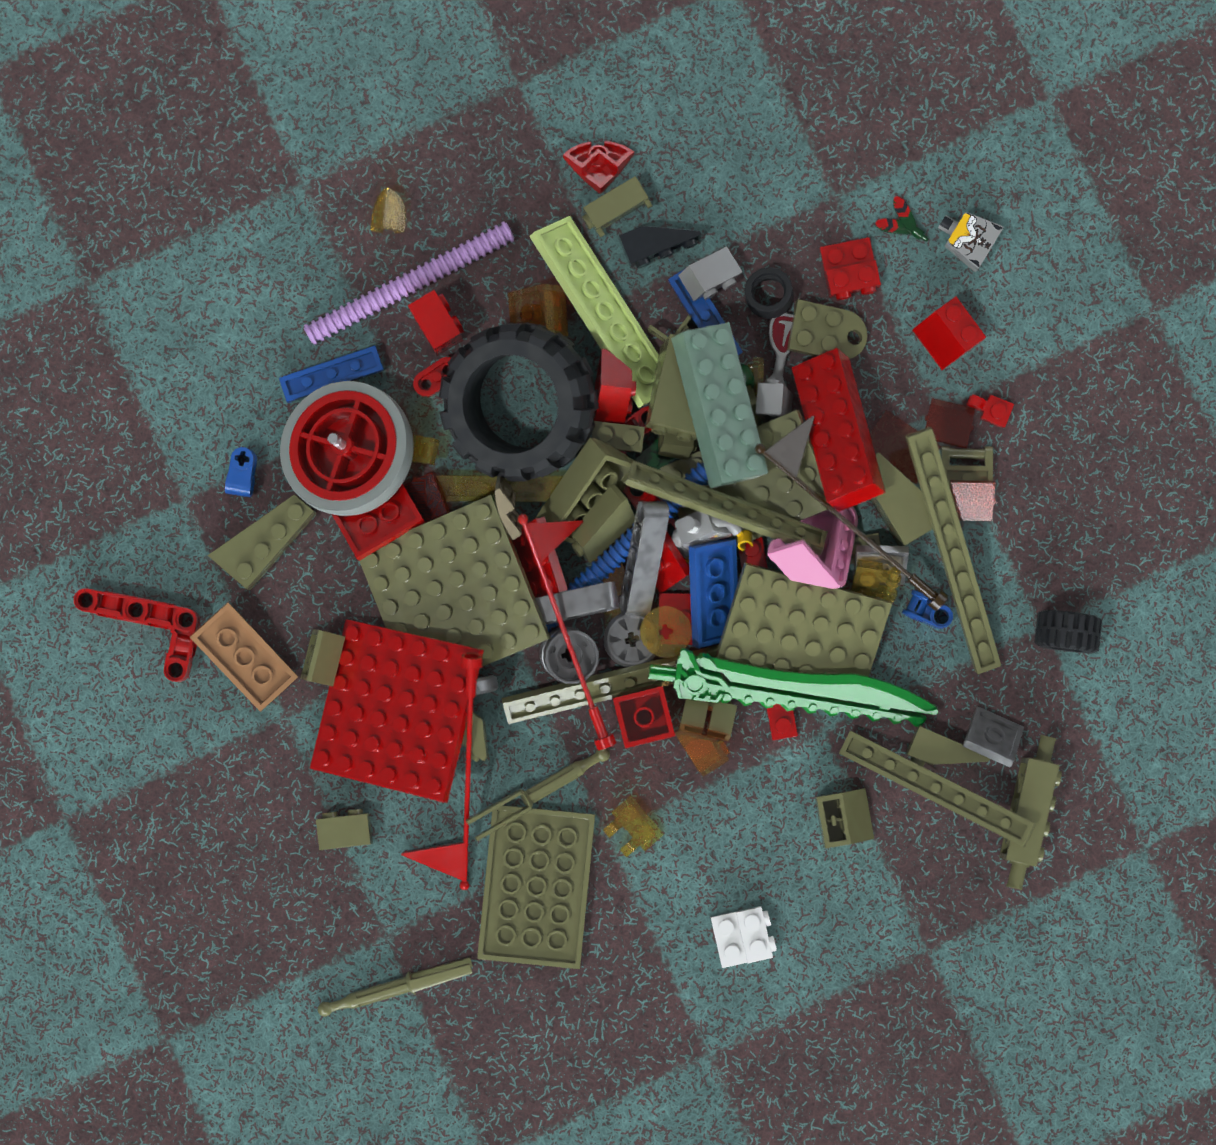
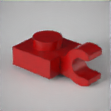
(993, 410)

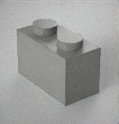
(710, 274)
(773, 400)

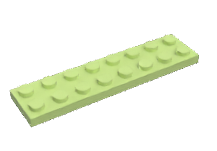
(598, 302)

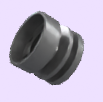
(564, 669)

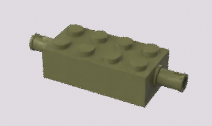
(1033, 801)

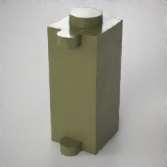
(615, 205)

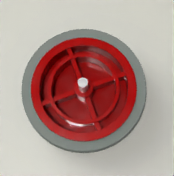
(346, 448)

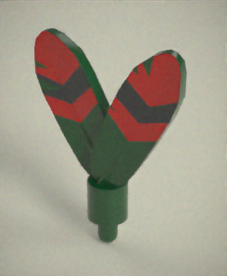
(905, 225)

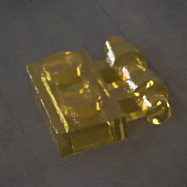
(869, 575)

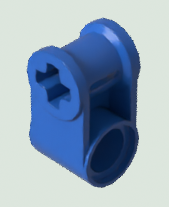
(241, 478)
(925, 613)

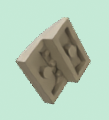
(505, 501)

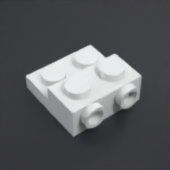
(743, 936)

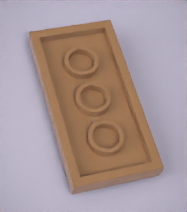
(243, 656)

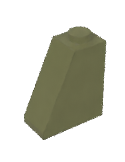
(603, 524)

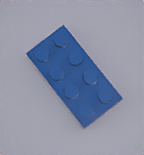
(711, 588)

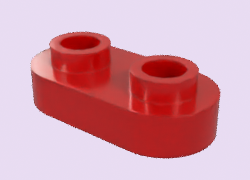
(433, 374)

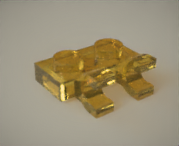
(636, 823)

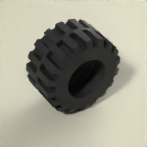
(1068, 631)

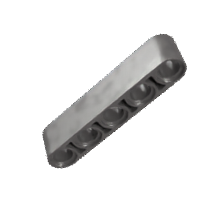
(644, 557)
(580, 602)

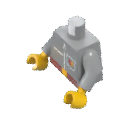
(703, 528)

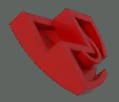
(599, 163)

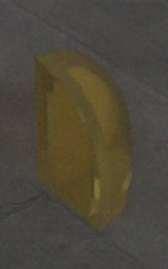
(388, 213)

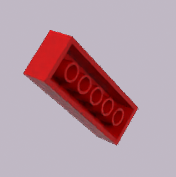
(838, 430)

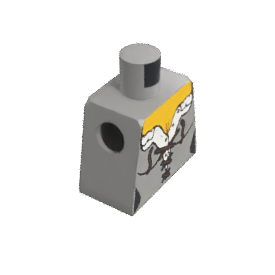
(970, 238)

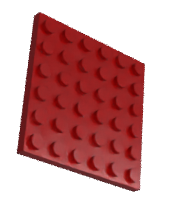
(395, 711)

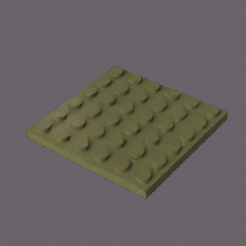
(458, 584)

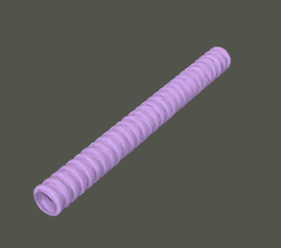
(409, 283)

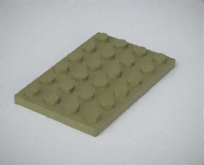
(775, 489)
(801, 625)
(536, 888)

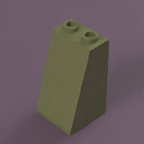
(668, 402)
(901, 506)

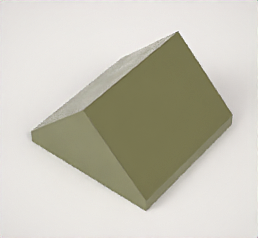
(322, 657)

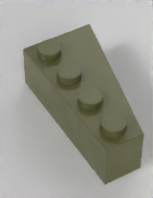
(263, 542)

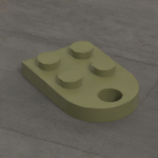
(824, 328)

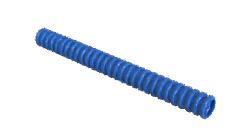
(619, 551)

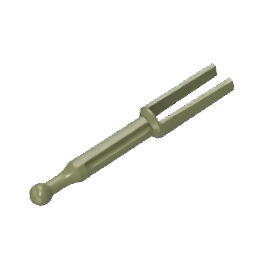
(540, 790)
(410, 983)

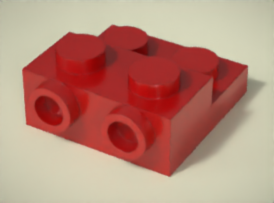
(850, 268)

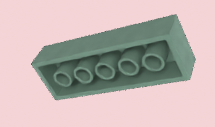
(719, 404)

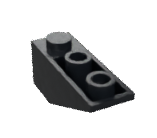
(650, 242)

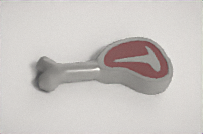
(779, 336)

